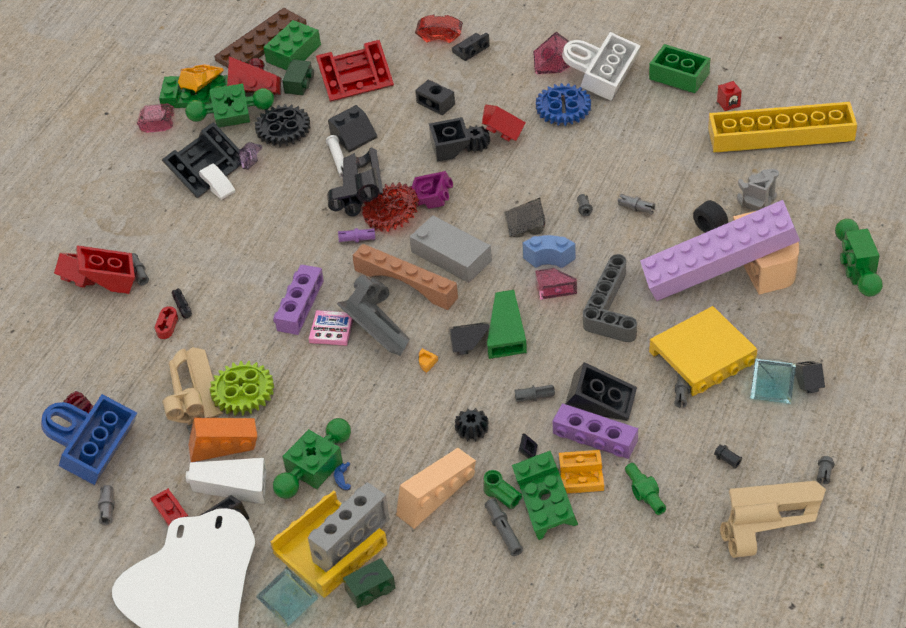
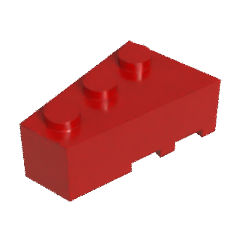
(252, 77)

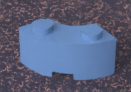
(549, 250)

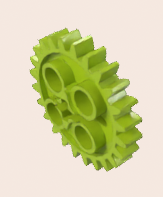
(241, 388)

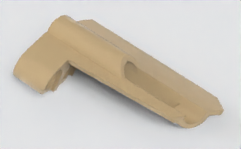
(193, 401)
(758, 510)

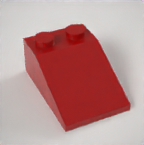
(106, 267)

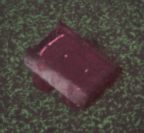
(155, 118)

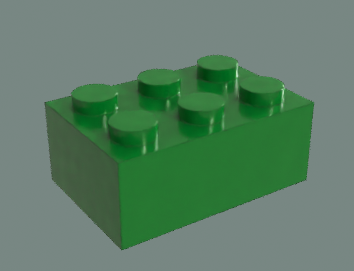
(293, 42)
(679, 68)

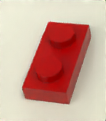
(168, 506)

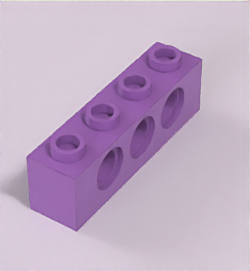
(298, 299)
(595, 431)

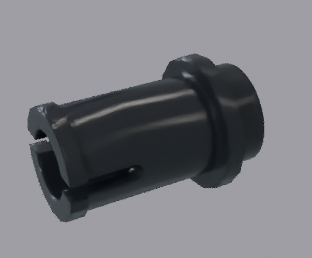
(722, 452)

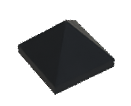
(527, 446)

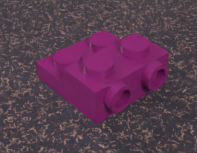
(433, 189)

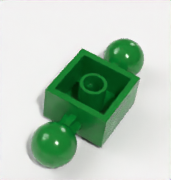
(229, 105)
(859, 257)
(312, 459)

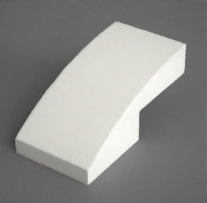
(217, 180)

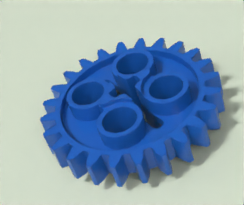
(550, 104)

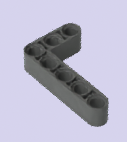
(596, 314)

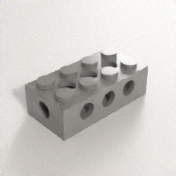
(348, 526)

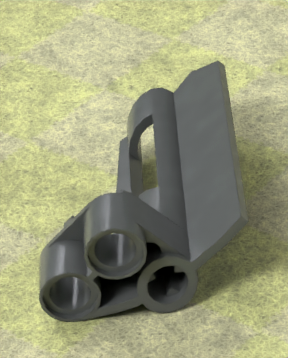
(363, 309)

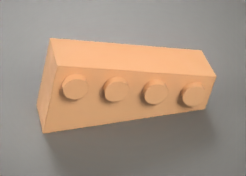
(433, 486)

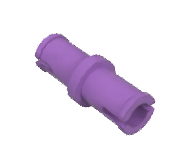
(356, 235)

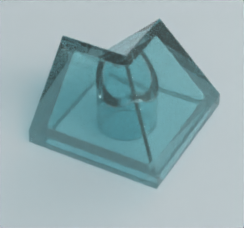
(773, 380)
(287, 596)

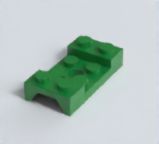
(173, 95)
(540, 477)

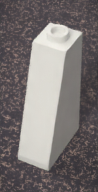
(240, 478)

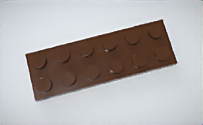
(252, 43)

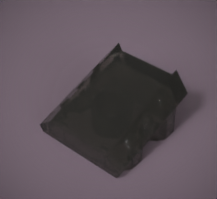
(525, 219)

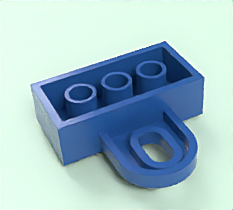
(91, 437)

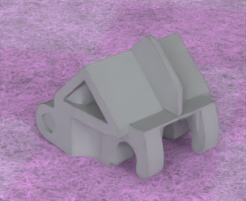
(759, 190)

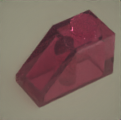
(554, 283)

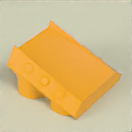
(198, 76)

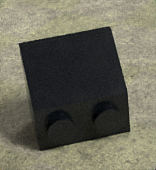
(352, 128)
(448, 138)

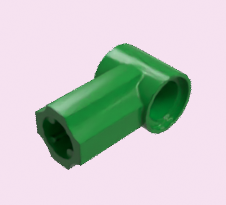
(501, 489)

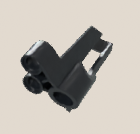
(356, 187)

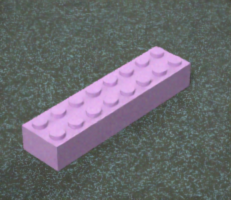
(719, 250)

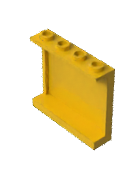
(704, 349)
(294, 550)

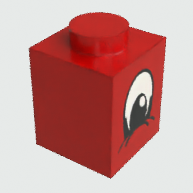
(729, 96)

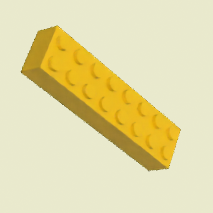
(782, 127)

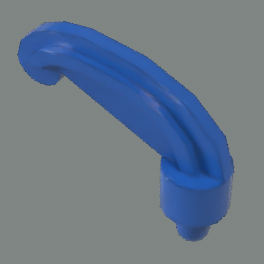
(339, 478)

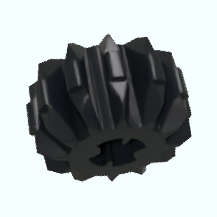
(478, 137)
(471, 424)

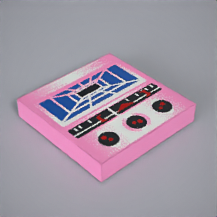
(331, 328)

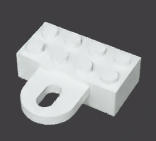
(602, 66)

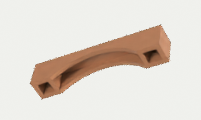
(435, 288)

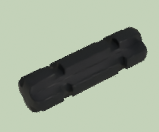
(181, 303)

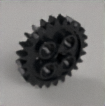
(282, 125)

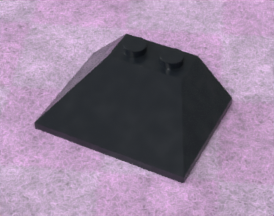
(208, 149)

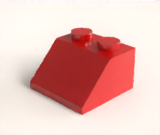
(502, 122)
(68, 270)

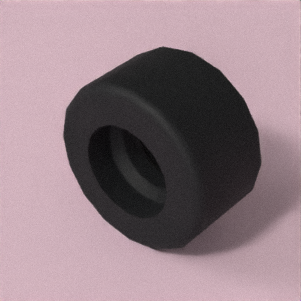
(709, 216)

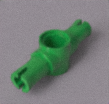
(645, 488)

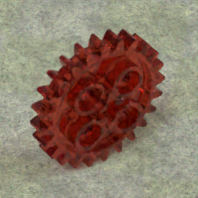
(391, 207)

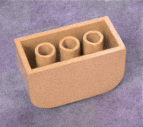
(773, 270)

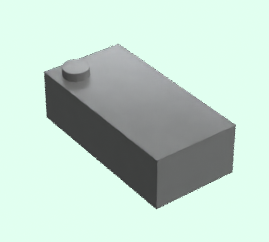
(450, 248)

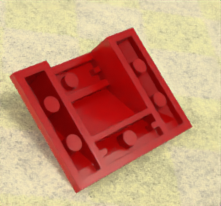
(355, 71)

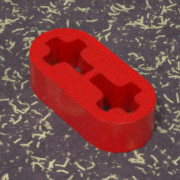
(170, 323)

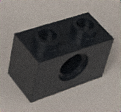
(435, 97)

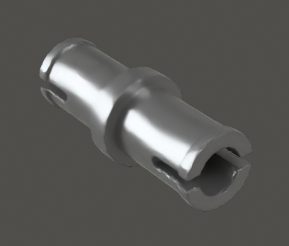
(636, 204)
(106, 504)

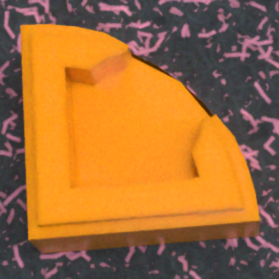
(427, 360)

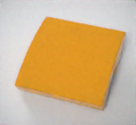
(581, 471)

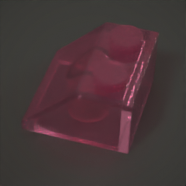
(549, 55)

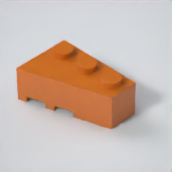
(221, 437)

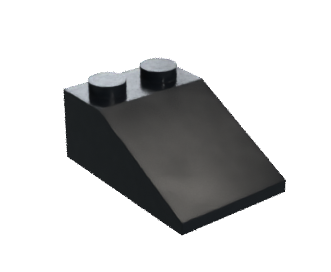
(600, 393)

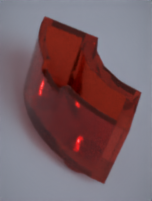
(439, 27)

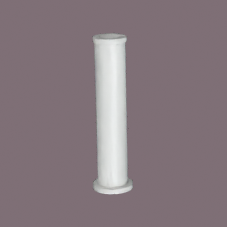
(333, 143)

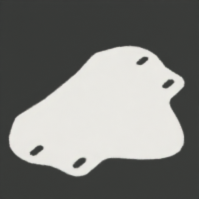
(192, 578)

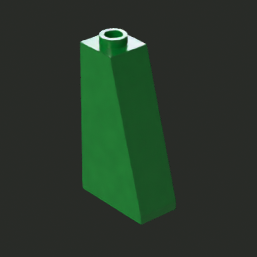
(506, 328)

